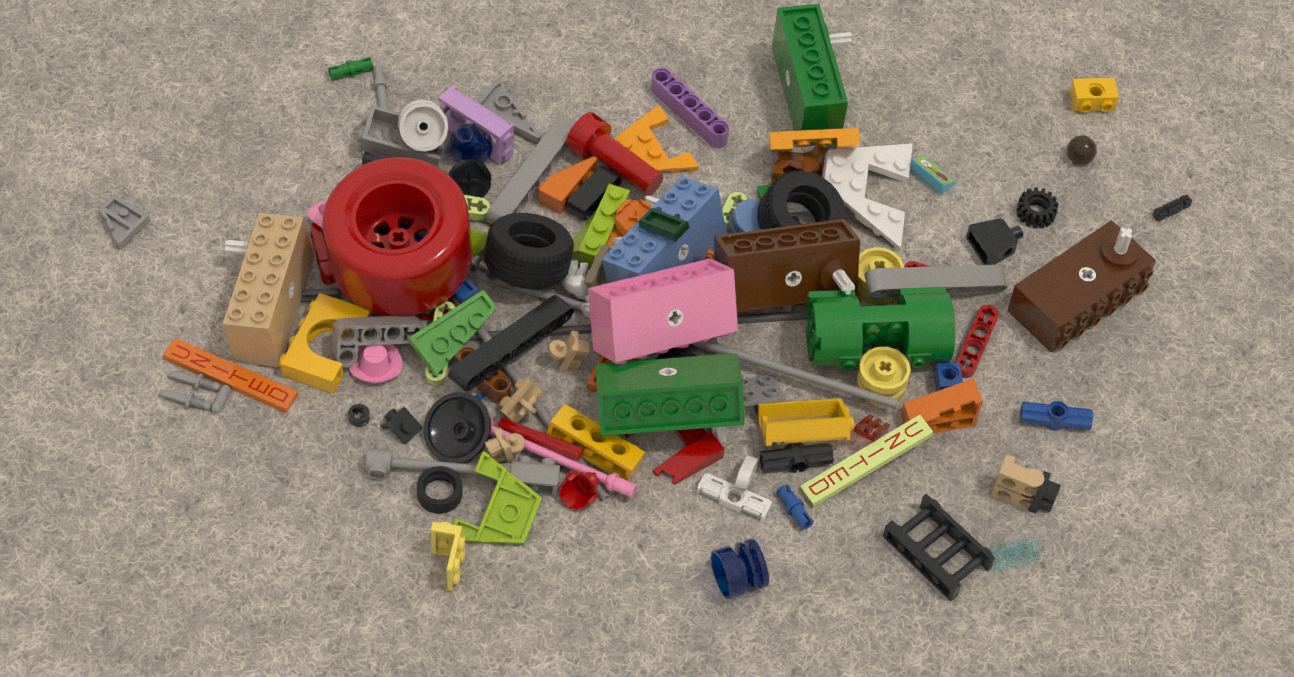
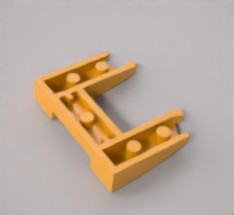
(841, 139)

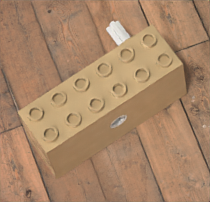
(268, 288)

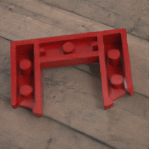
(700, 452)

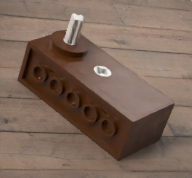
(787, 262)
(1081, 286)

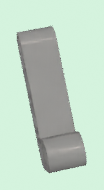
(405, 328)

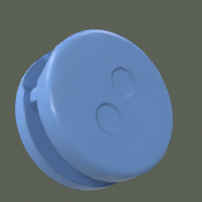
(744, 217)

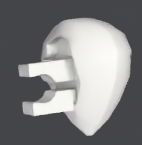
(575, 279)

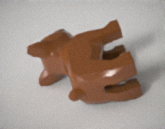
(794, 161)

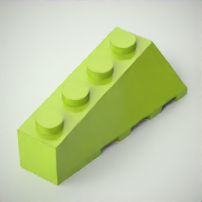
(599, 226)

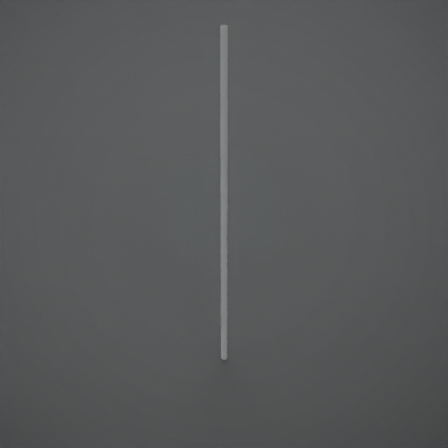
(742, 356)

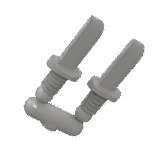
(197, 382)

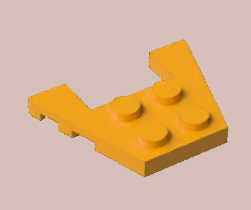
(643, 143)

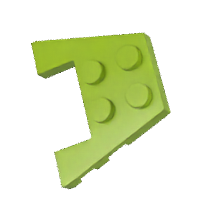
(509, 510)

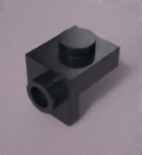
(401, 424)

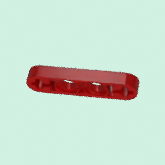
(977, 341)

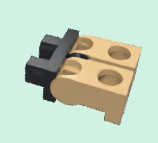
(1025, 486)

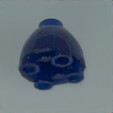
(470, 142)

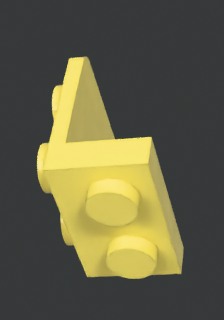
(448, 541)

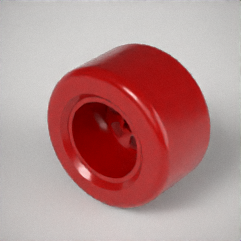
(406, 274)

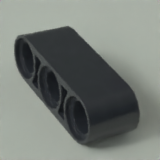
(590, 193)

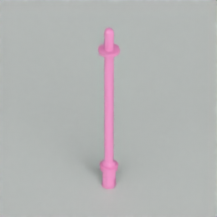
(611, 481)

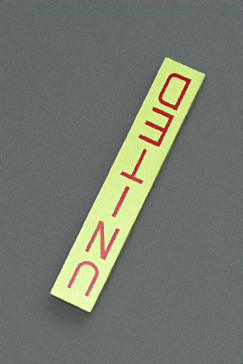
(866, 460)

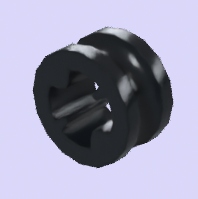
(362, 421)

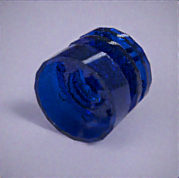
(739, 568)

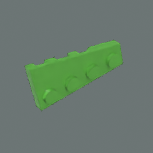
(448, 334)

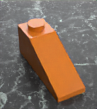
(561, 185)

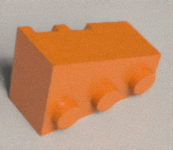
(947, 408)

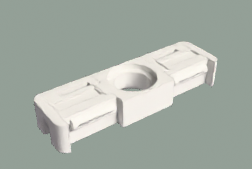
(720, 489)

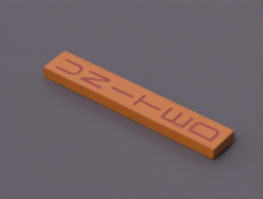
(230, 374)

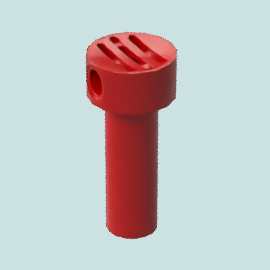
(592, 138)

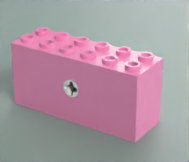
(663, 310)

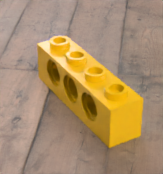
(606, 452)

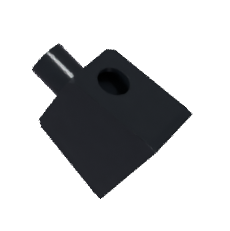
(993, 240)

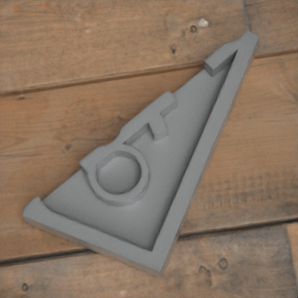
(502, 105)

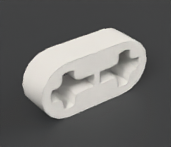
(746, 472)

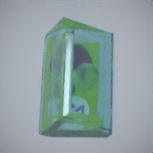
(1014, 553)

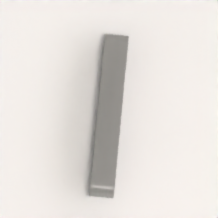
(532, 171)
(956, 279)

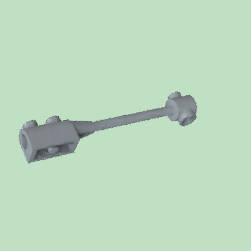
(539, 477)

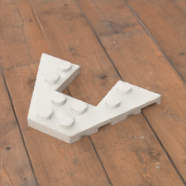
(848, 173)

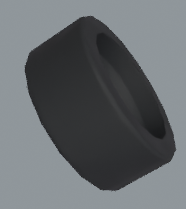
(442, 505)

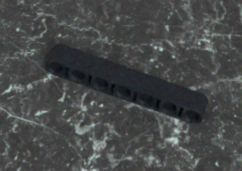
(510, 343)

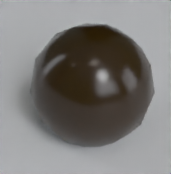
(1081, 150)

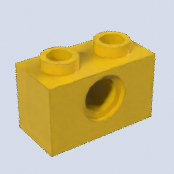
(1094, 94)

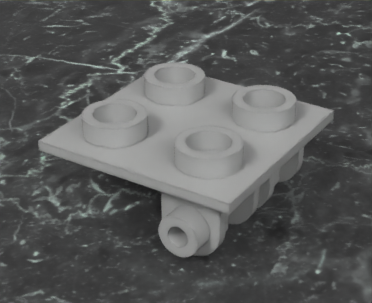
(760, 391)

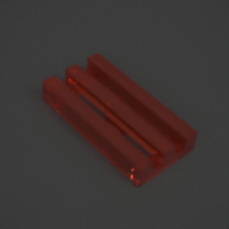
(869, 425)

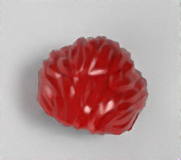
(579, 489)

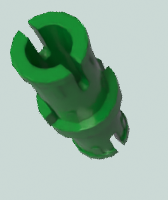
(350, 68)

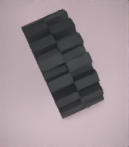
(1034, 217)

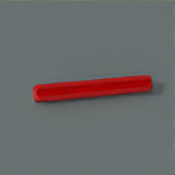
(547, 441)

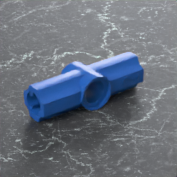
(1065, 416)

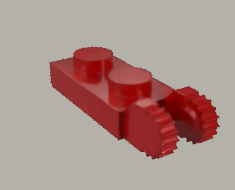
(320, 251)

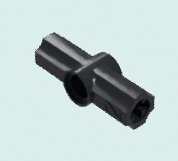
(796, 457)

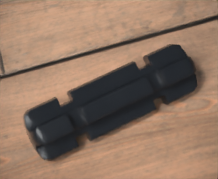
(1172, 207)

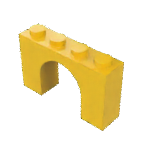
(300, 361)

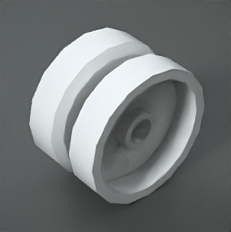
(420, 138)

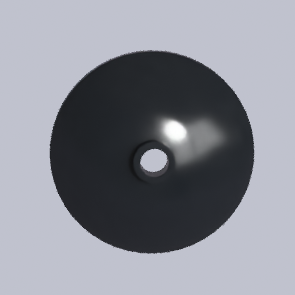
(444, 427)

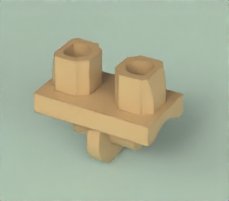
(569, 352)
(522, 401)
(503, 450)

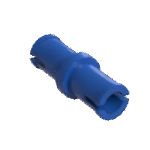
(794, 507)

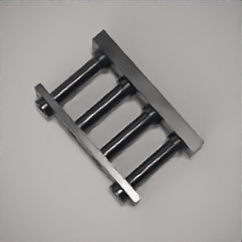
(931, 567)

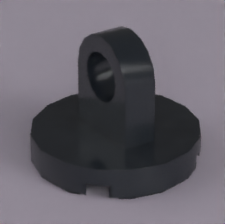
(472, 177)

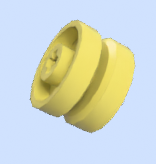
(873, 259)
(884, 372)

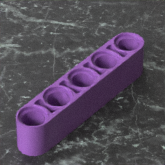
(689, 108)

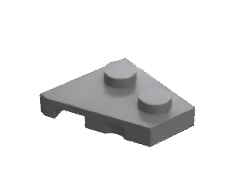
(122, 219)

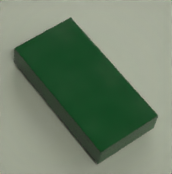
(663, 224)

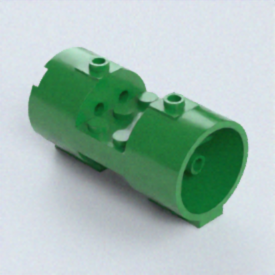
(843, 330)

